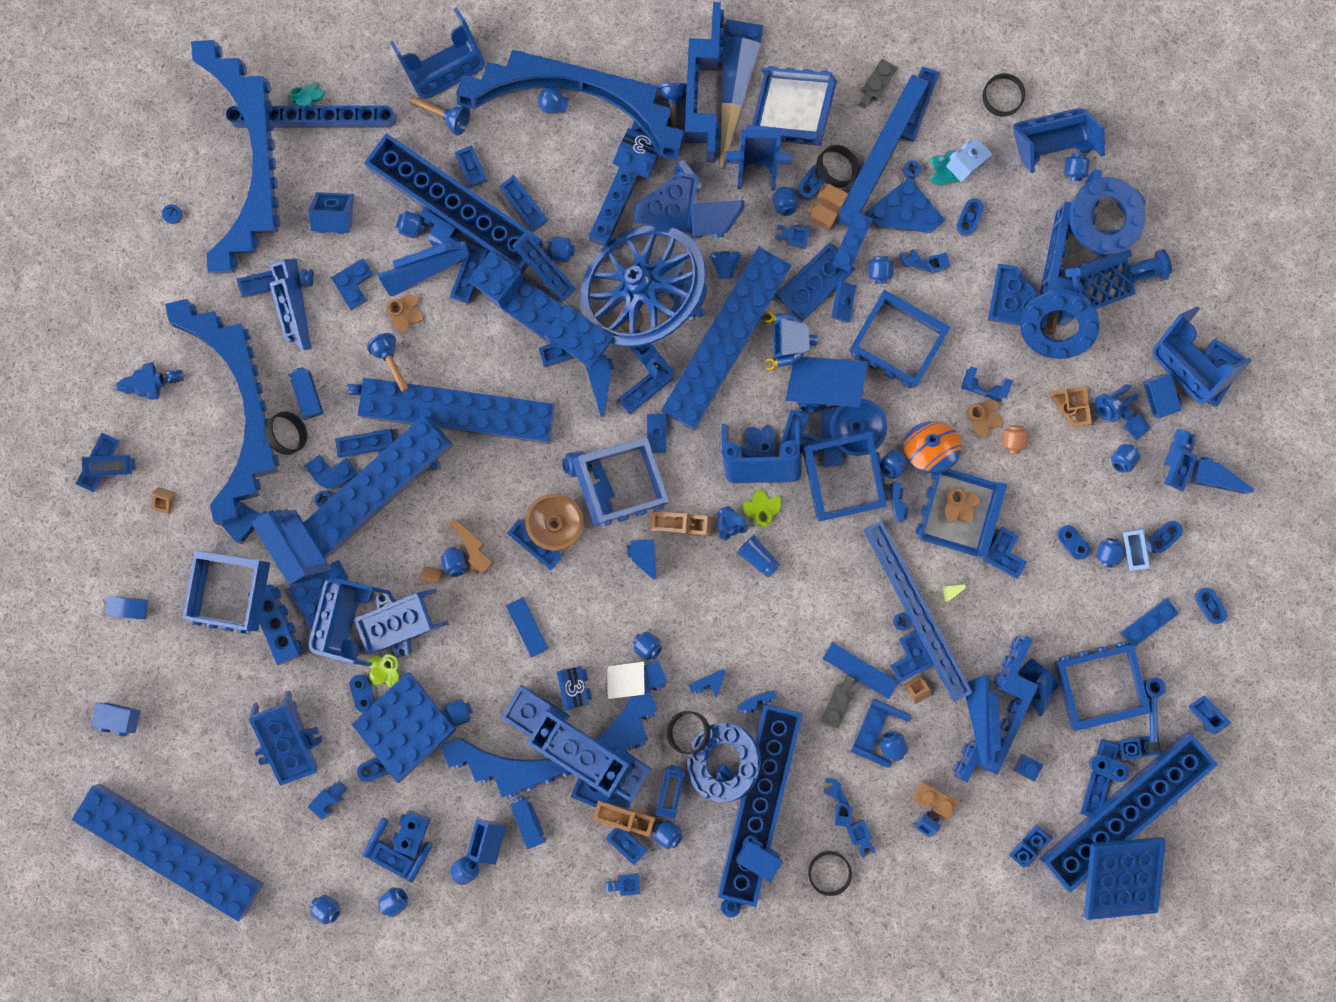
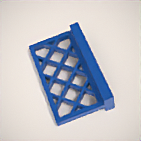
(1088, 269)

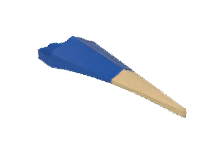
(739, 57)

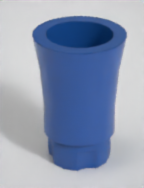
(758, 556)

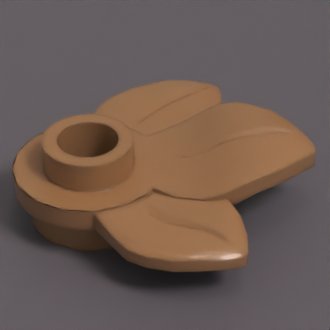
(407, 314)
(987, 417)
(963, 507)

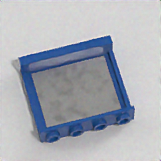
(795, 104)
(962, 536)

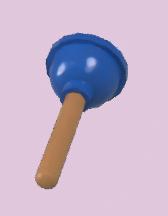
(672, 93)
(456, 118)
(383, 347)

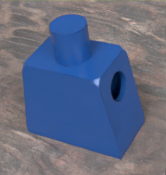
(242, 529)

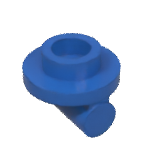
(724, 774)
(730, 908)

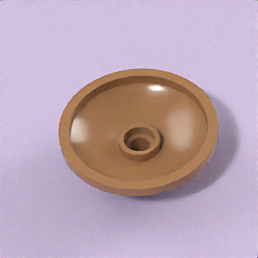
(555, 509)

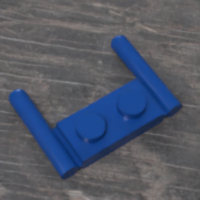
(872, 728)
(393, 860)

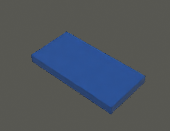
(813, 283)

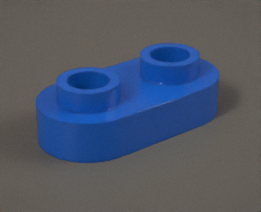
(812, 182)
(969, 217)
(1164, 537)
(1071, 544)
(1211, 604)
(364, 692)
(376, 767)
(1110, 768)

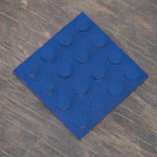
(403, 727)
(1124, 878)

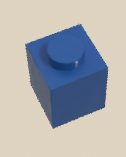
(1028, 767)

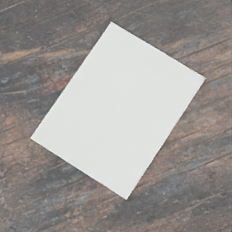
(625, 680)

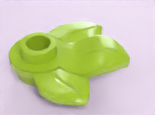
(762, 505)
(381, 672)

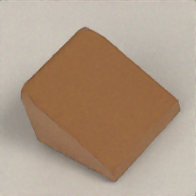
(162, 500)
(431, 575)
(918, 689)

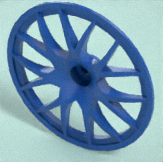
(643, 284)

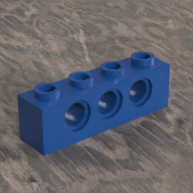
(613, 207)
(273, 635)

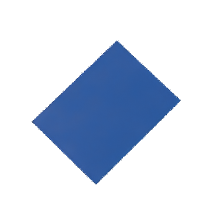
(827, 381)

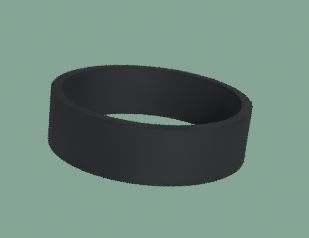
(1017, 81)
(846, 153)
(298, 423)
(707, 732)
(838, 891)

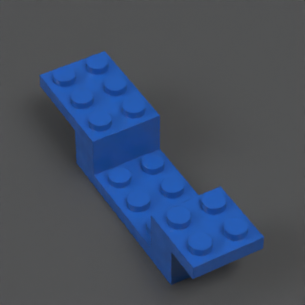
(704, 55)
(1057, 251)
(538, 312)
(1015, 686)
(573, 748)

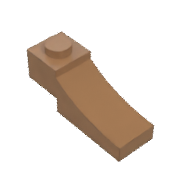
(682, 523)
(478, 560)
(624, 818)

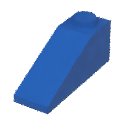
(600, 380)
(1217, 476)

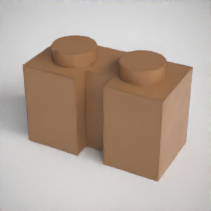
(828, 206)
(942, 803)

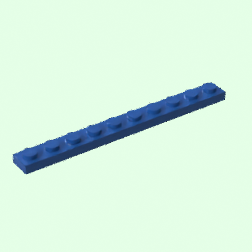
(917, 611)

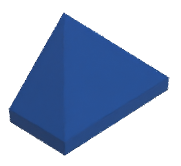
(1033, 670)

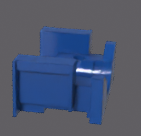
(996, 393)

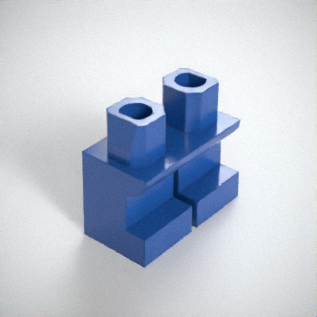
(326, 798)

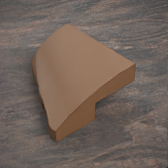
(1076, 412)

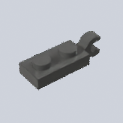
(877, 82)
(838, 703)

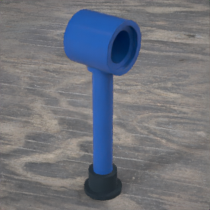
(1153, 745)

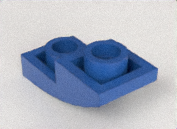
(898, 508)
(126, 607)
(1044, 689)
(751, 703)
(1135, 747)
(1029, 846)

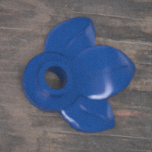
(756, 440)

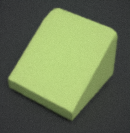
(951, 591)

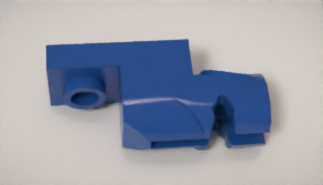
(441, 232)
(649, 358)
(1180, 459)
(603, 489)

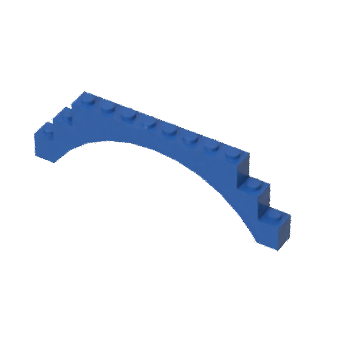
(533, 71)
(261, 205)
(256, 454)
(518, 774)

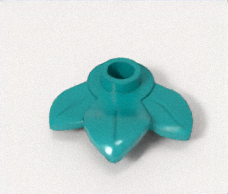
(306, 95)
(943, 174)

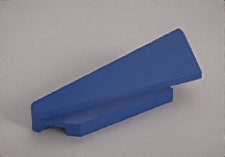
(421, 265)
(289, 302)
(985, 721)

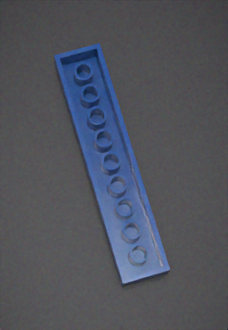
(448, 199)
(726, 338)
(457, 410)
(376, 486)
(760, 807)
(1130, 808)
(168, 851)

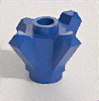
(725, 263)
(730, 523)

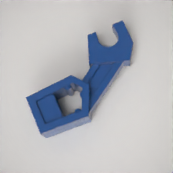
(916, 262)
(836, 792)

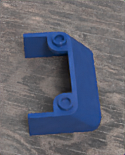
(445, 66)
(1056, 133)
(714, 217)
(1189, 364)
(762, 469)
(335, 619)

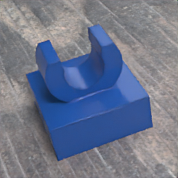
(927, 825)

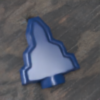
(143, 382)

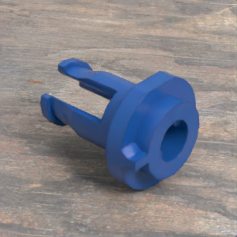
(1152, 267)
(1110, 407)

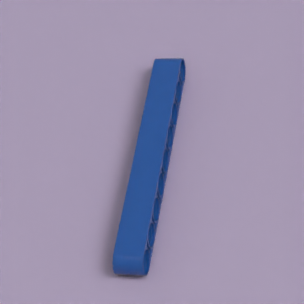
(320, 119)
(882, 149)

